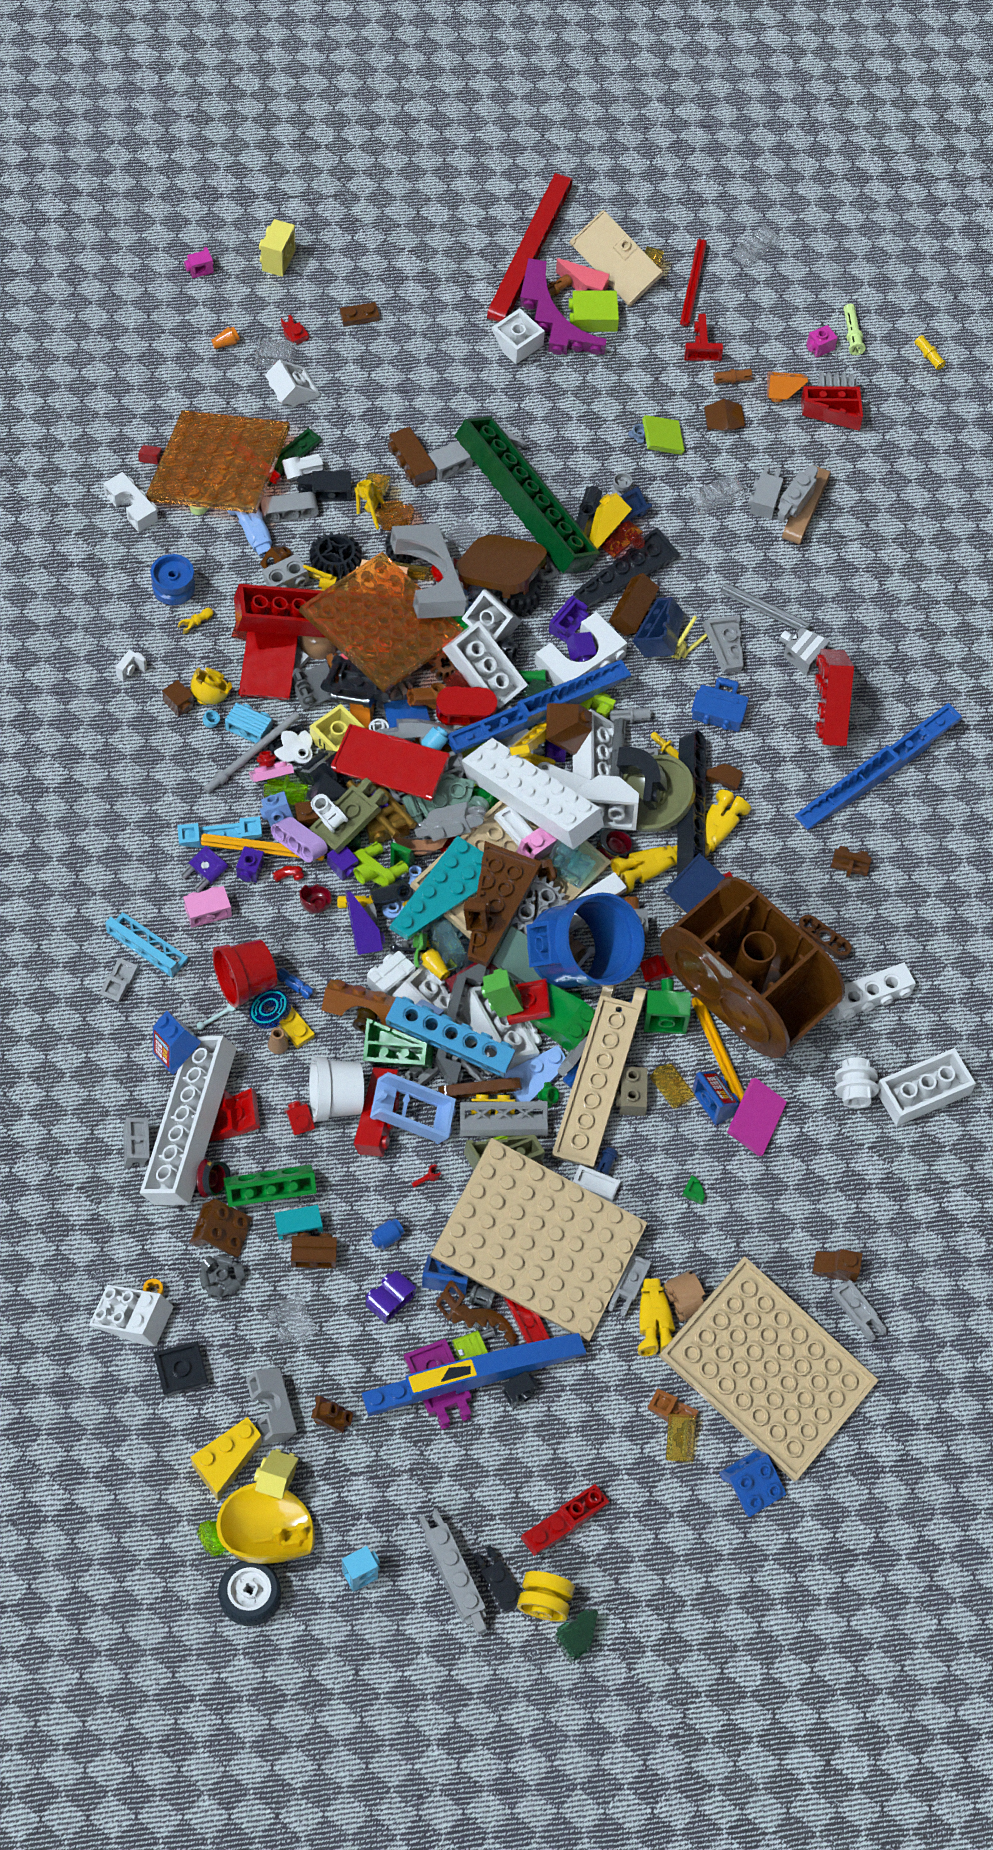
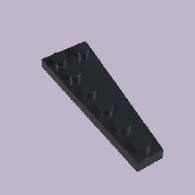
(653, 556)

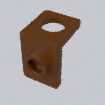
(277, 554)

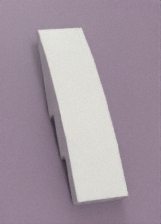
(610, 884)

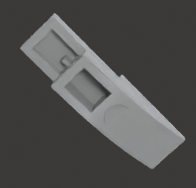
(412, 728)

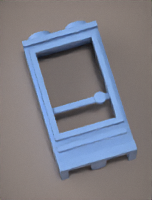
(384, 1102)

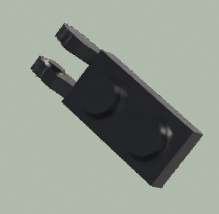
(498, 1580)

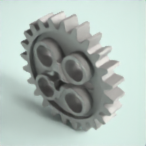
(543, 890)

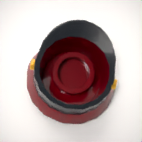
(615, 844)
(210, 1177)

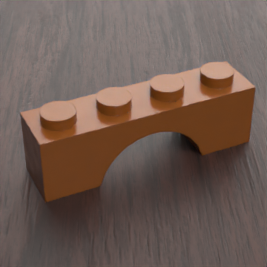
(342, 996)

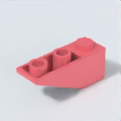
(583, 277)

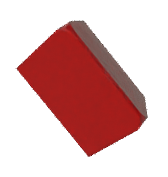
(149, 454)

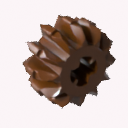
(438, 667)

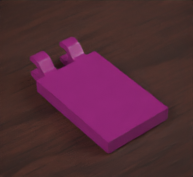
(429, 1357)

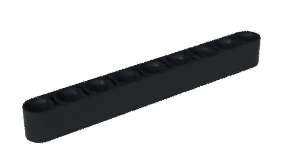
(692, 827)

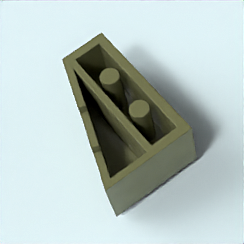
(526, 1145)

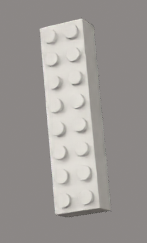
(533, 793)
(188, 1123)

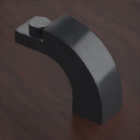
(638, 761)

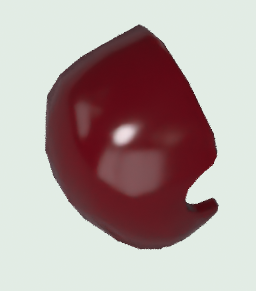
(315, 899)

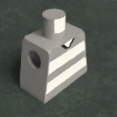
(803, 648)

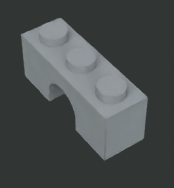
(270, 1387)

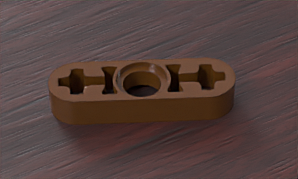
(825, 945)

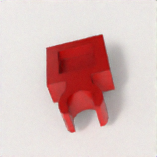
(294, 332)

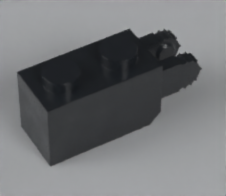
(327, 485)

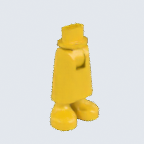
(720, 825)
(645, 865)
(654, 1318)

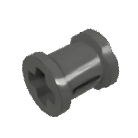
(482, 1296)

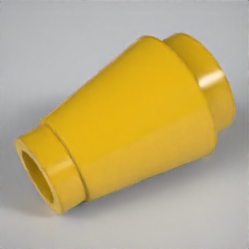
(434, 963)

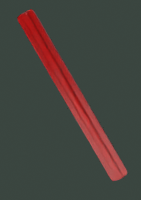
(693, 282)

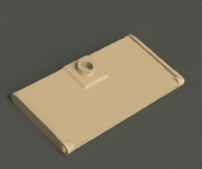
(615, 253)

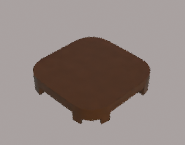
(501, 564)

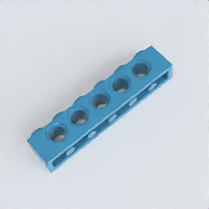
(497, 1065)

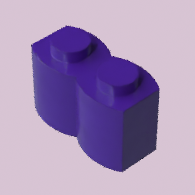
(390, 1296)

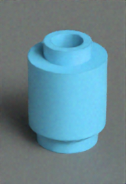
(435, 738)

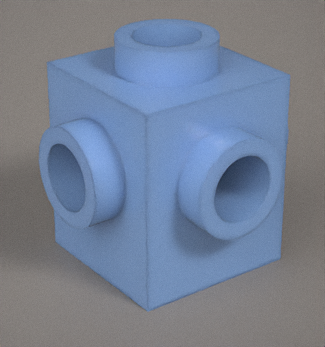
(275, 808)

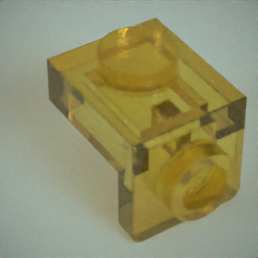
(381, 481)

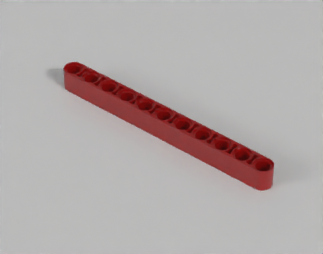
(530, 247)

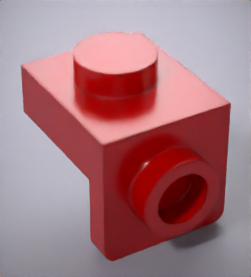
(299, 1117)

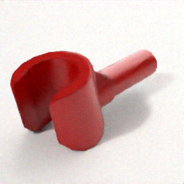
(429, 1176)

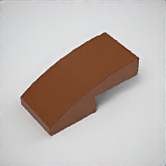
(665, 1404)

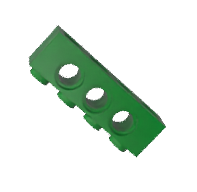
(270, 1185)

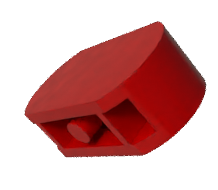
(465, 705)

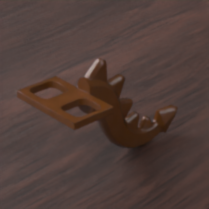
(470, 1316)

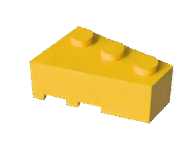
(226, 1456)

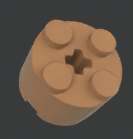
(685, 1293)

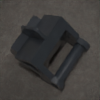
(317, 766)

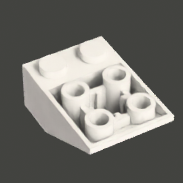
(132, 1314)

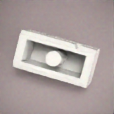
(390, 974)

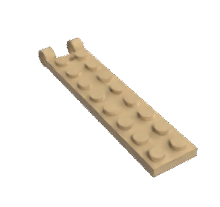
(598, 1078)

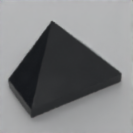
(328, 787)

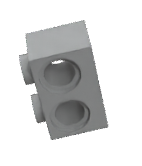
(284, 571)

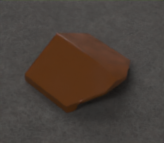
(724, 415)

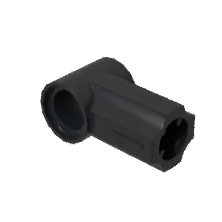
(389, 894)

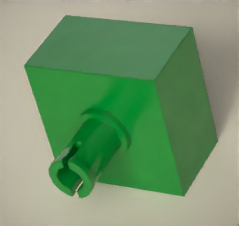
(667, 1010)

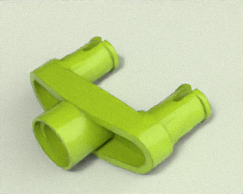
(371, 870)

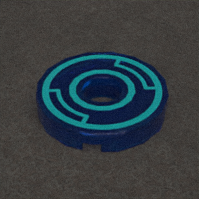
(270, 998)

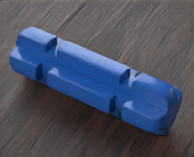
(295, 983)

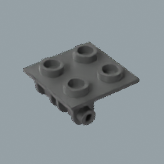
(308, 685)

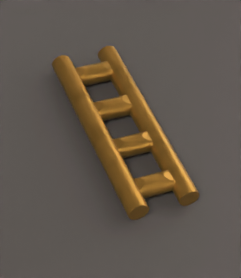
(393, 806)

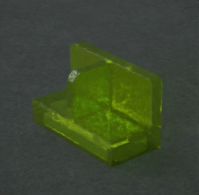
(294, 791)

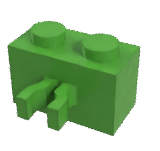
(502, 993)

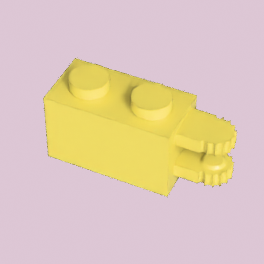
(275, 1473)

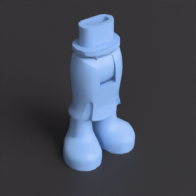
(255, 530)

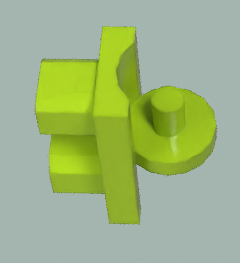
(601, 702)

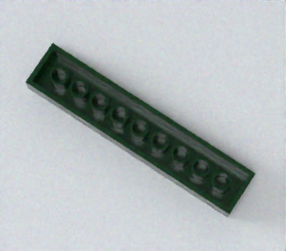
(527, 494)

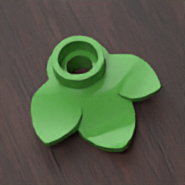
(419, 943)

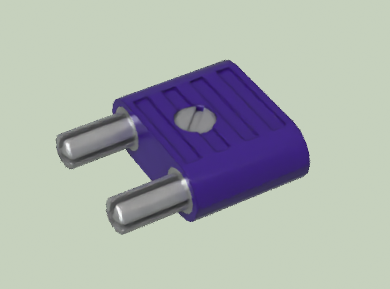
(206, 865)

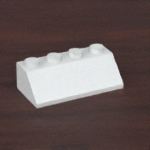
(596, 751)
(483, 1019)

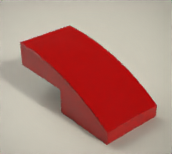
(655, 968)

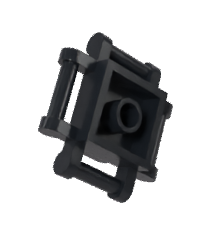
(352, 685)

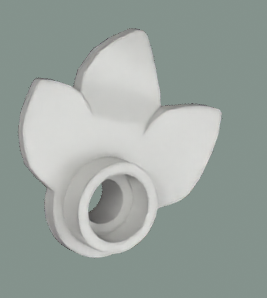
(293, 745)

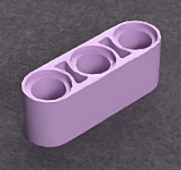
(299, 839)

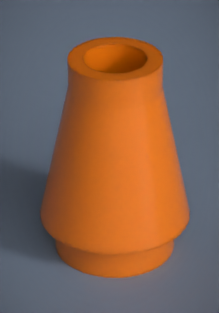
(225, 338)

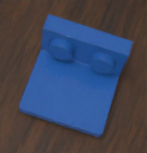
(754, 1482)

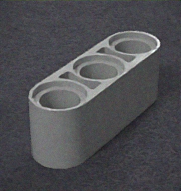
(289, 507)

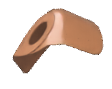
(421, 847)

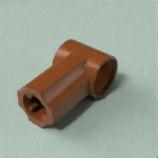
(424, 696)

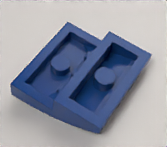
(400, 710)

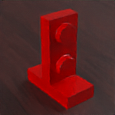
(701, 349)

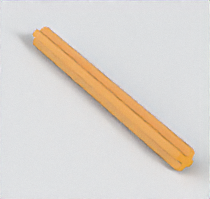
(238, 844)
(718, 1048)

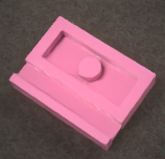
(263, 772)

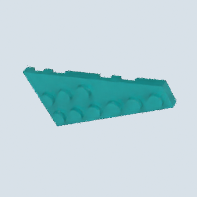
(444, 888)

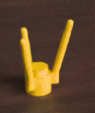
(366, 489)
(326, 580)

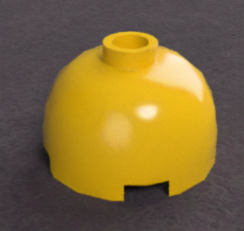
(209, 686)

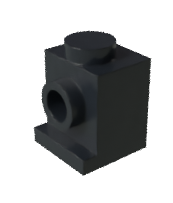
(519, 1389)

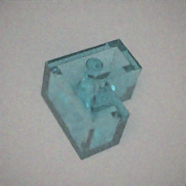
(571, 863)

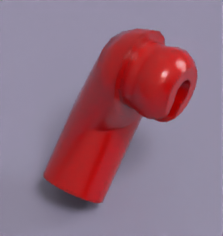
(287, 871)

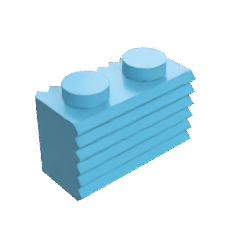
(248, 722)

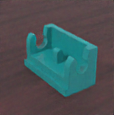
(298, 1220)

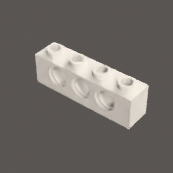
(896, 976)

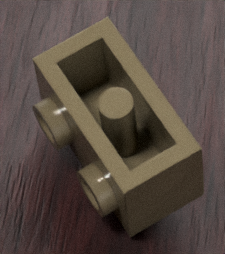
(633, 1092)

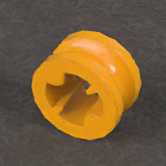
(155, 1283)

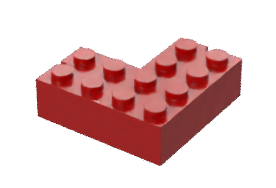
(835, 687)

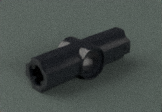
(588, 508)

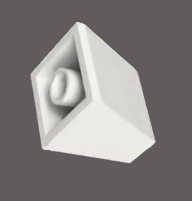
(493, 615)

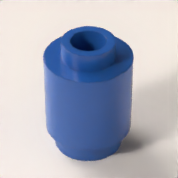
(387, 1234)

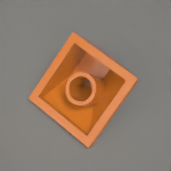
(784, 385)

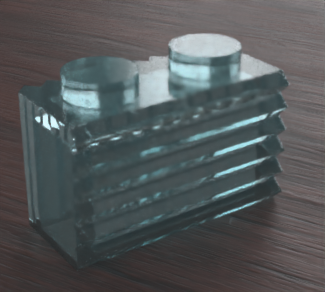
(444, 939)

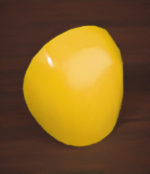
(265, 1527)

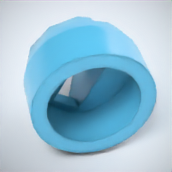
(211, 718)

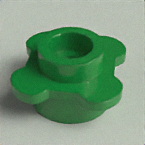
(548, 1093)

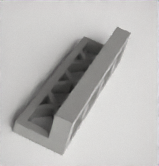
(503, 1122)

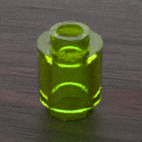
(209, 1539)

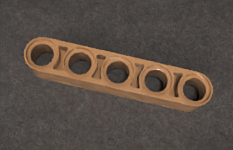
(797, 527)

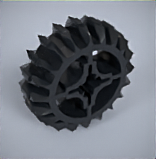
(331, 554)

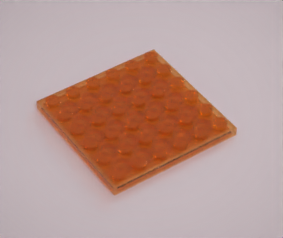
(218, 461)
(375, 622)

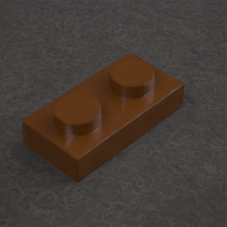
(359, 314)

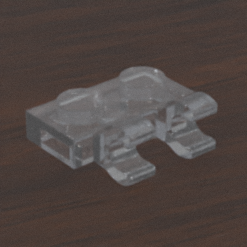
(297, 1318)

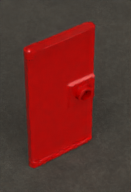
(268, 665)
(390, 762)

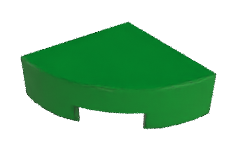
(694, 1190)

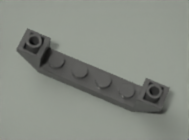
(473, 976)

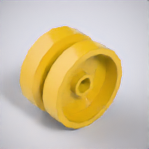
(546, 1596)

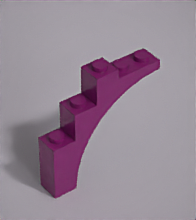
(563, 333)

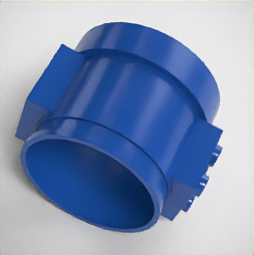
(616, 937)

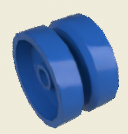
(172, 579)

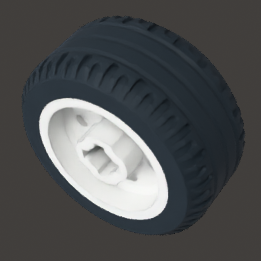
(246, 1608)

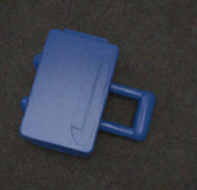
(720, 706)

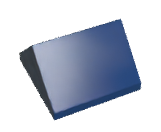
(438, 1275)

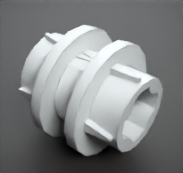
(856, 1082)

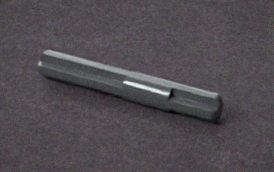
(618, 741)

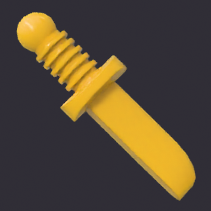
(666, 746)

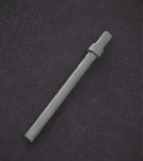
(222, 776)

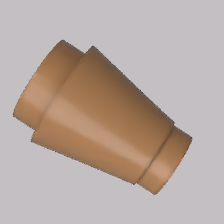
(278, 1041)

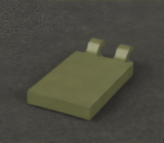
(357, 809)

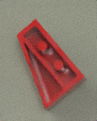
(833, 405)

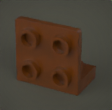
(221, 1227)

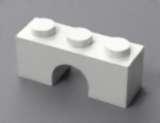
(123, 490)

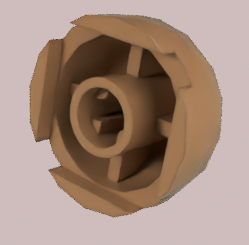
(316, 646)

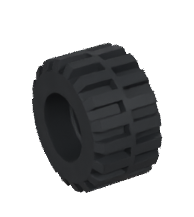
(520, 603)

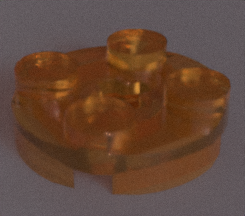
(395, 514)

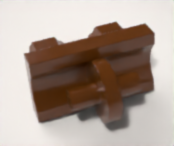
(851, 862)
(331, 1415)

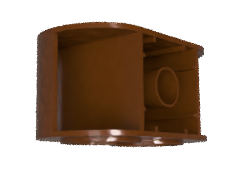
(753, 967)

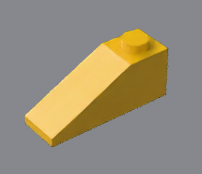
(607, 517)

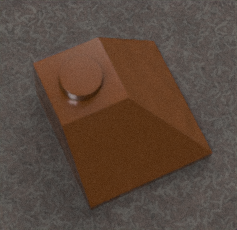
(568, 726)

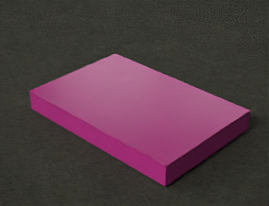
(756, 1117)

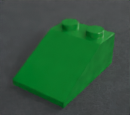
(568, 1020)

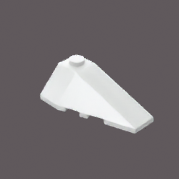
(427, 986)

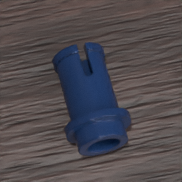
(607, 1161)

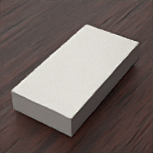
(513, 824)
(597, 1182)

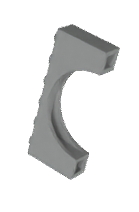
(428, 543)

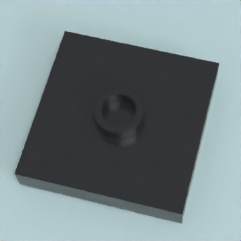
(181, 1369)

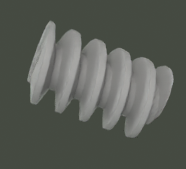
(836, 381)

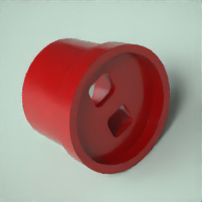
(244, 970)

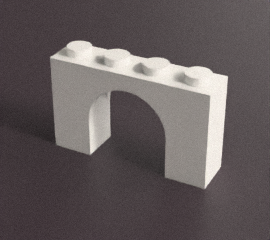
(608, 645)

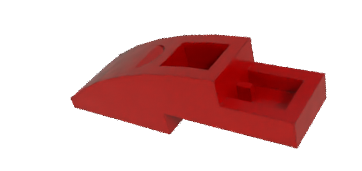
(565, 1520)

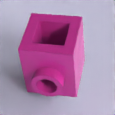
(821, 341)

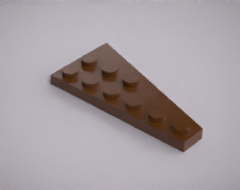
(506, 882)

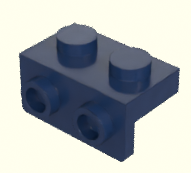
(637, 503)

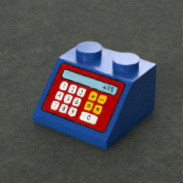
(173, 1042)
(715, 1096)

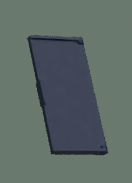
(693, 883)

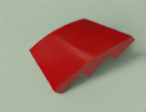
(236, 1115)

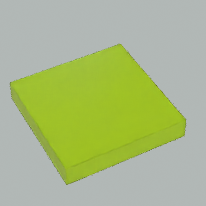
(663, 434)

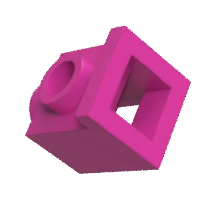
(199, 263)

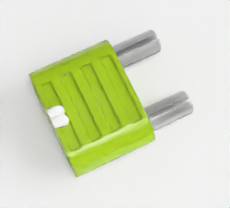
(472, 1344)

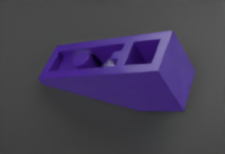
(365, 932)

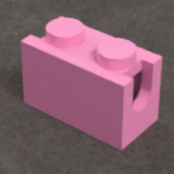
(539, 841)
(207, 906)

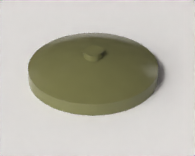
(673, 803)

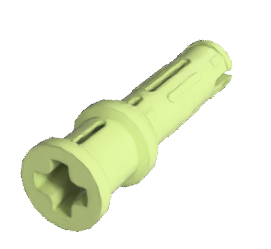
(854, 335)

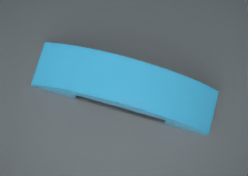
(248, 828)

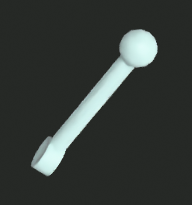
(201, 1025)

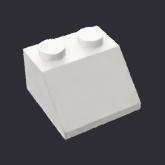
(518, 336)
(291, 383)

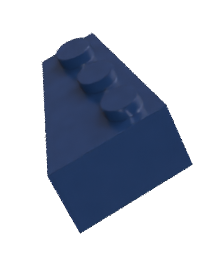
(660, 629)

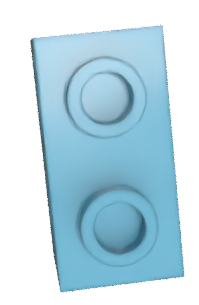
(360, 1568)

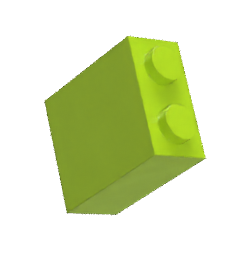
(594, 311)

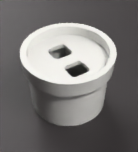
(335, 1088)

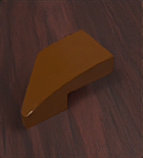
(725, 775)

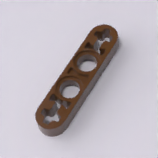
(482, 1088)

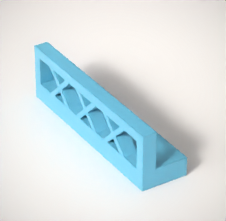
(143, 947)

